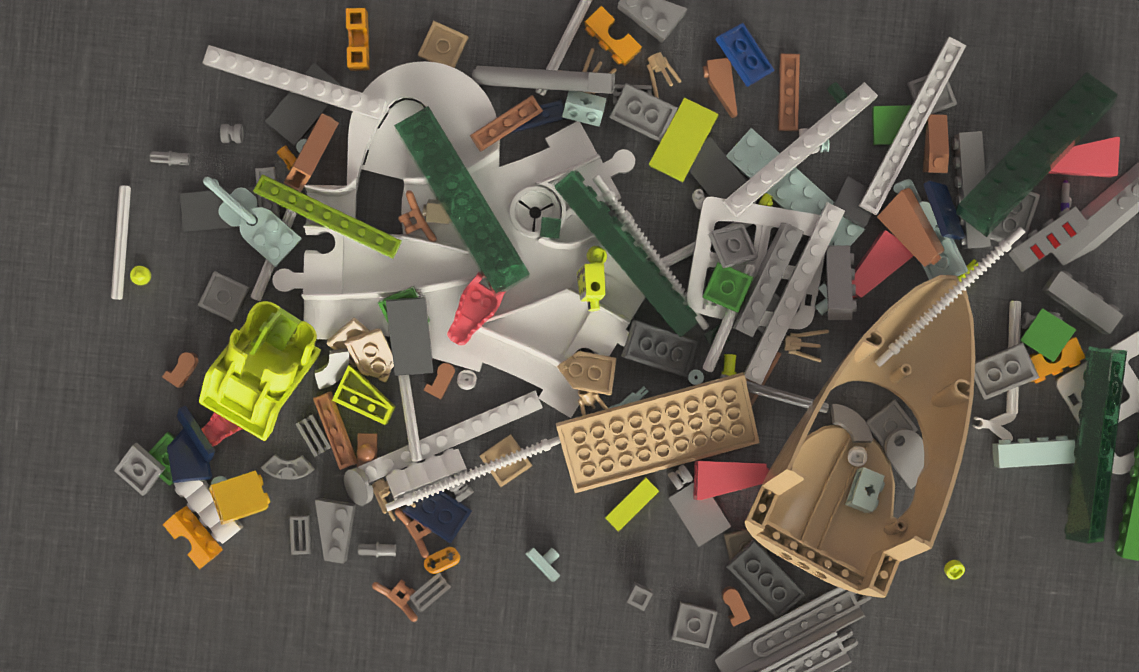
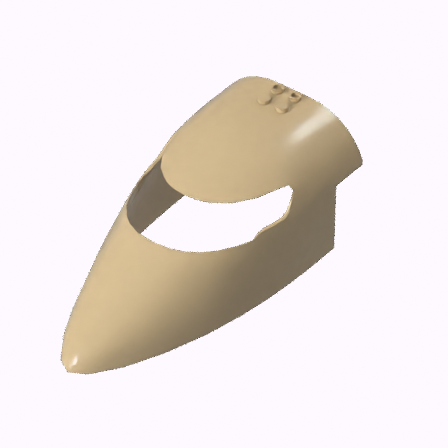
(804, 495)

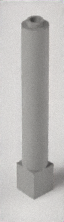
(544, 79)

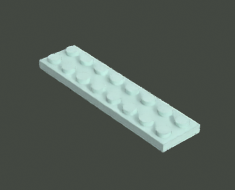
(793, 190)

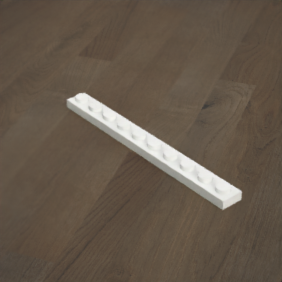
(295, 82)
(912, 125)
(800, 149)
(794, 293)
(454, 435)

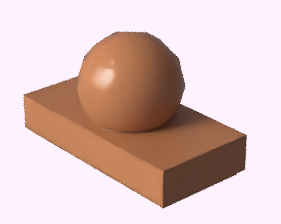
(367, 447)

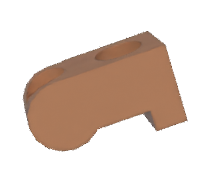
(186, 365)
(445, 374)
(738, 609)

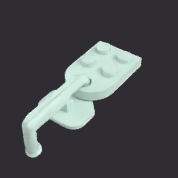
(268, 235)
(951, 260)

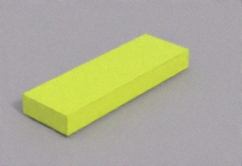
(632, 504)

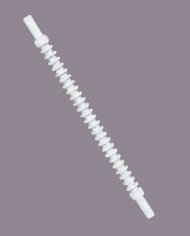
(609, 195)
(1004, 246)
(408, 498)

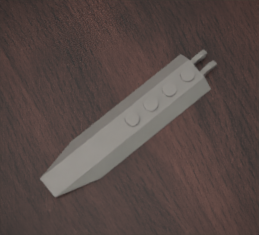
(1105, 216)
(793, 631)
(820, 656)

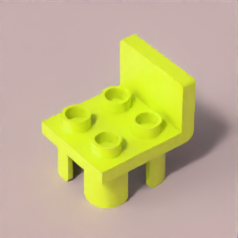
(255, 387)

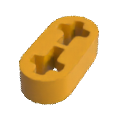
(440, 556)

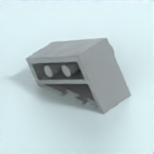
(654, 16)
(335, 528)

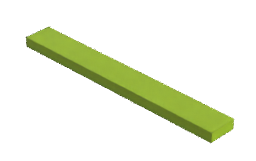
(327, 216)

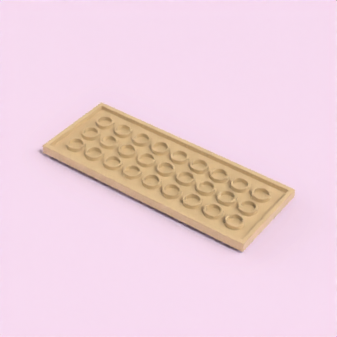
(658, 432)

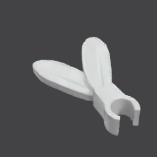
(995, 425)

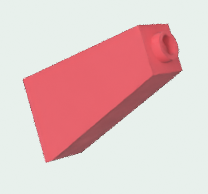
(1091, 159)
(879, 262)
(725, 477)

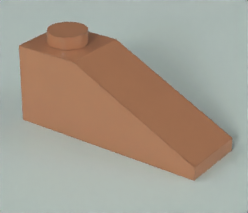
(721, 81)
(936, 144)

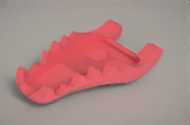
(474, 309)
(218, 429)

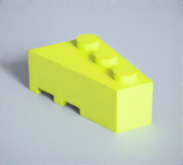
(363, 397)

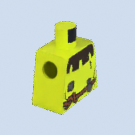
(591, 284)

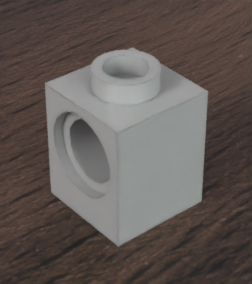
(639, 596)

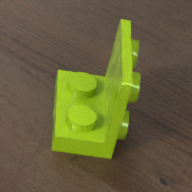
(276, 331)

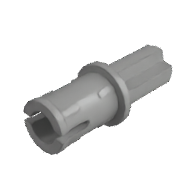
(170, 158)
(377, 549)

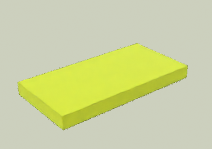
(683, 139)

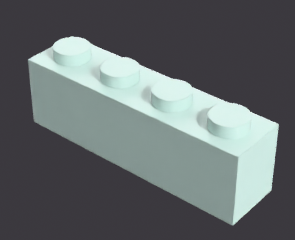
(1033, 452)

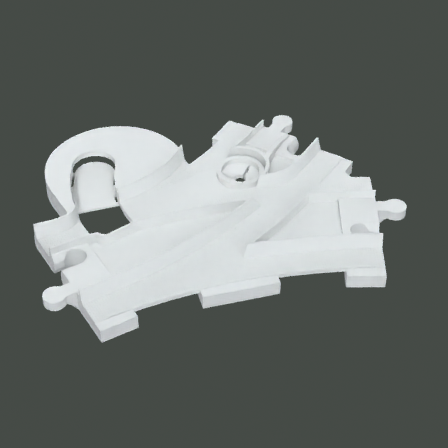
(538, 318)

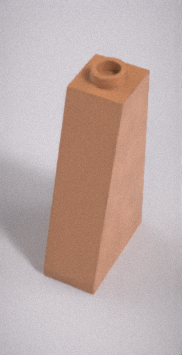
(311, 152)
(912, 228)

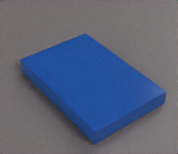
(744, 54)

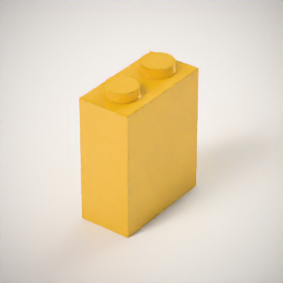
(239, 497)

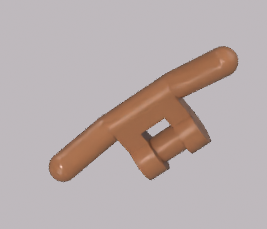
(421, 223)
(417, 536)
(400, 602)

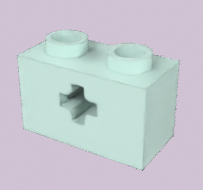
(584, 107)
(858, 495)

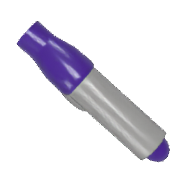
(1065, 199)

